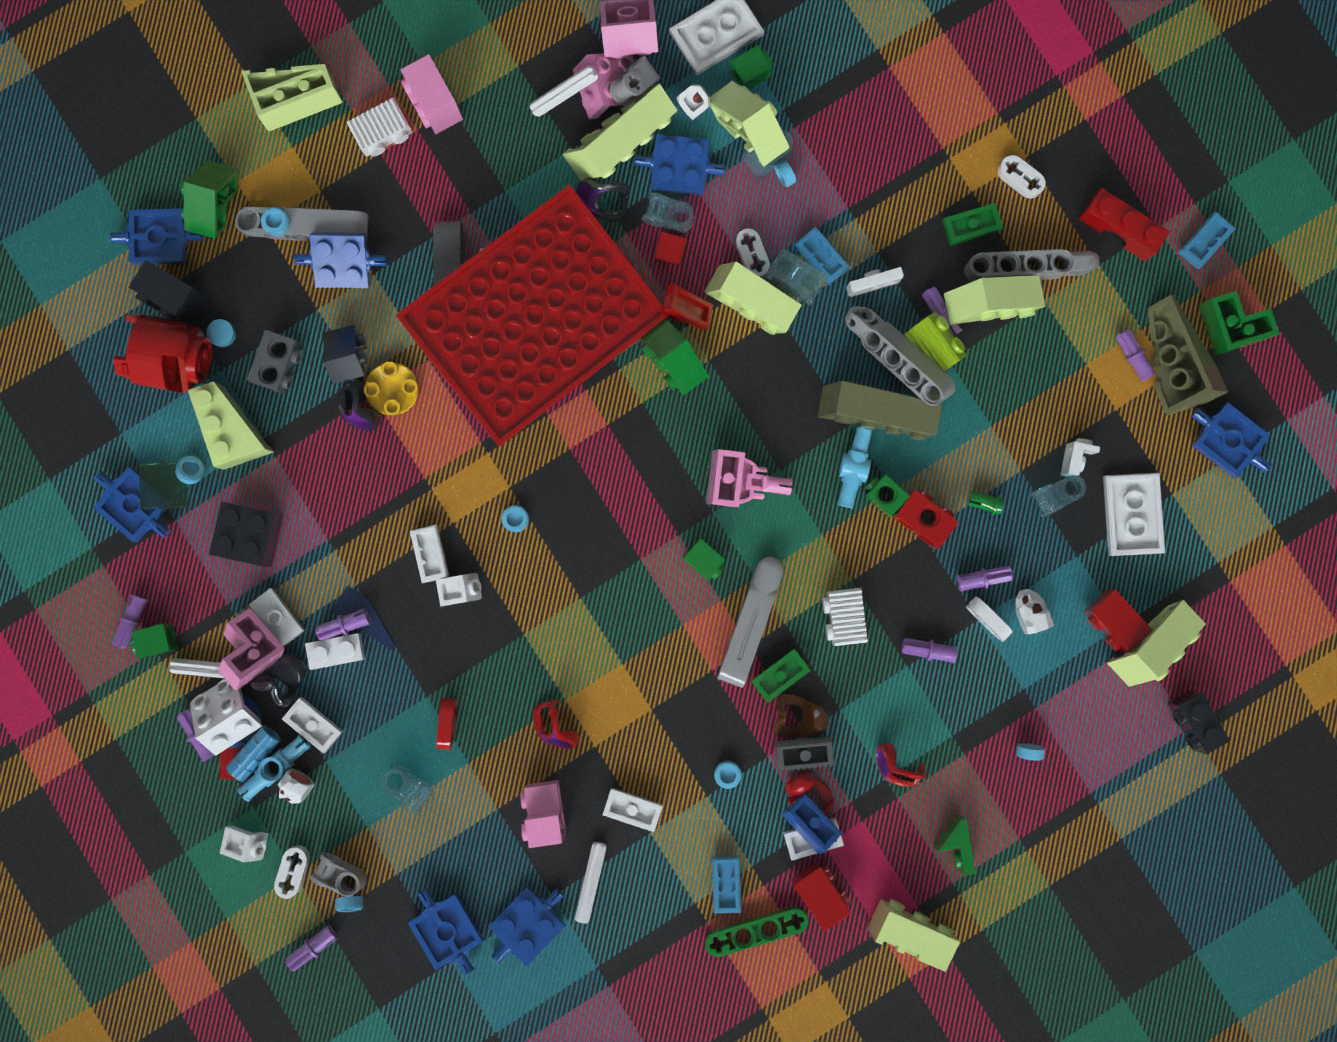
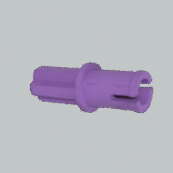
(938, 305)
(1135, 355)
(984, 578)
(129, 621)
(343, 624)
(929, 650)
(186, 722)
(311, 948)

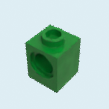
(751, 67)
(897, 499)
(705, 560)
(154, 640)

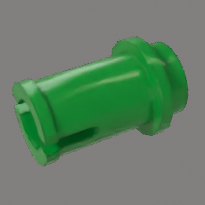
(986, 502)

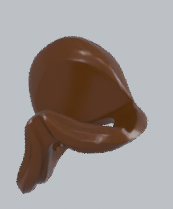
(814, 720)

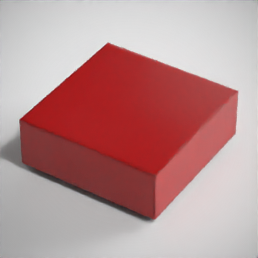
(670, 248)

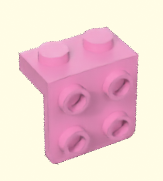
(597, 96)

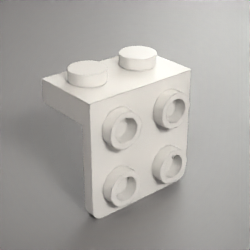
(222, 717)

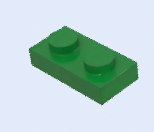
(972, 224)
(780, 675)

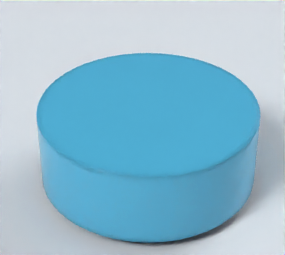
(784, 173)
(275, 221)
(221, 333)
(189, 470)
(515, 518)
(1030, 751)
(727, 774)
(349, 904)

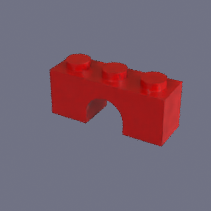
(1140, 233)

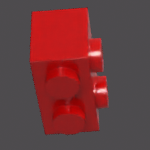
(1117, 621)
(821, 896)

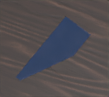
(352, 601)

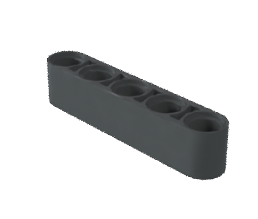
(447, 248)

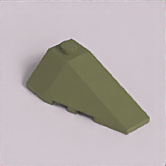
(1182, 363)

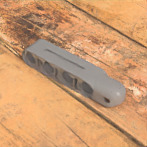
(303, 222)
(1075, 264)
(910, 358)
(751, 622)

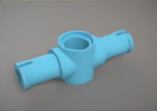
(854, 467)
(263, 775)

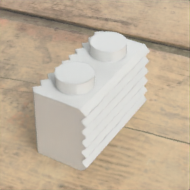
(380, 128)
(845, 617)

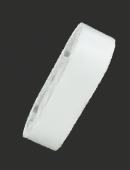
(1016, 180)
(758, 252)
(989, 619)
(286, 870)

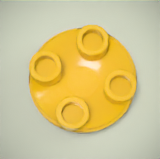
(391, 388)

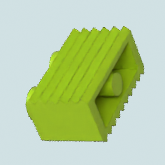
(937, 341)

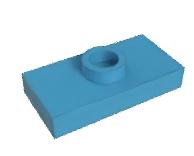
(1206, 240)
(822, 255)
(726, 884)

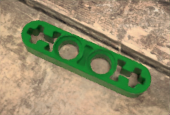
(758, 937)

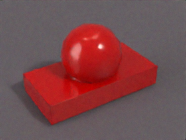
(687, 307)

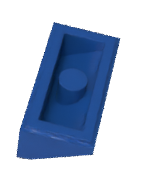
(811, 824)

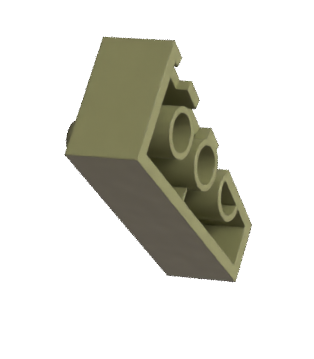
(879, 409)

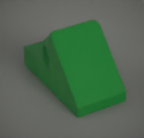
(957, 837)

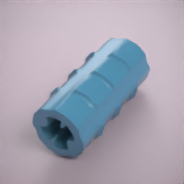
(253, 753)

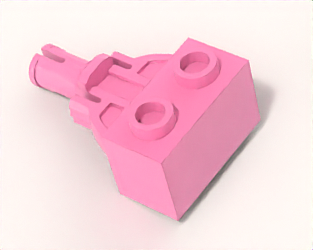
(735, 480)

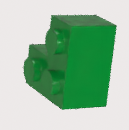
(207, 197)
(1230, 327)
(675, 356)

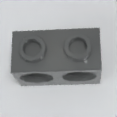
(268, 360)

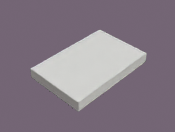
(716, 33)
(1134, 514)

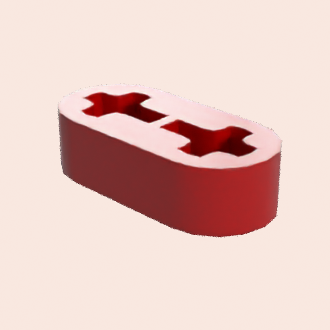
(446, 723)

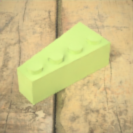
(621, 134)

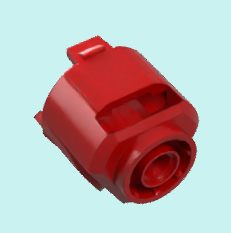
(165, 354)

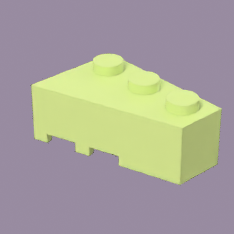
(291, 94)
(752, 119)
(753, 297)
(994, 299)
(225, 427)
(1151, 658)
(913, 934)

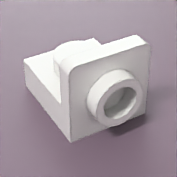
(1073, 457)
(459, 589)
(243, 844)

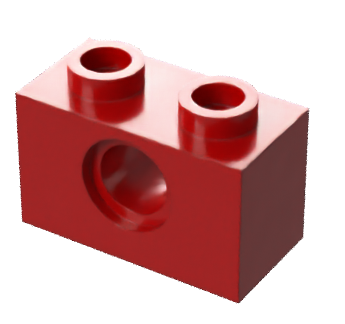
(941, 525)

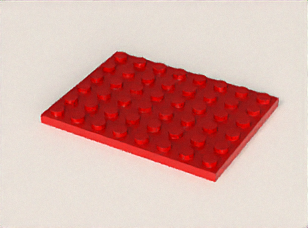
(532, 315)

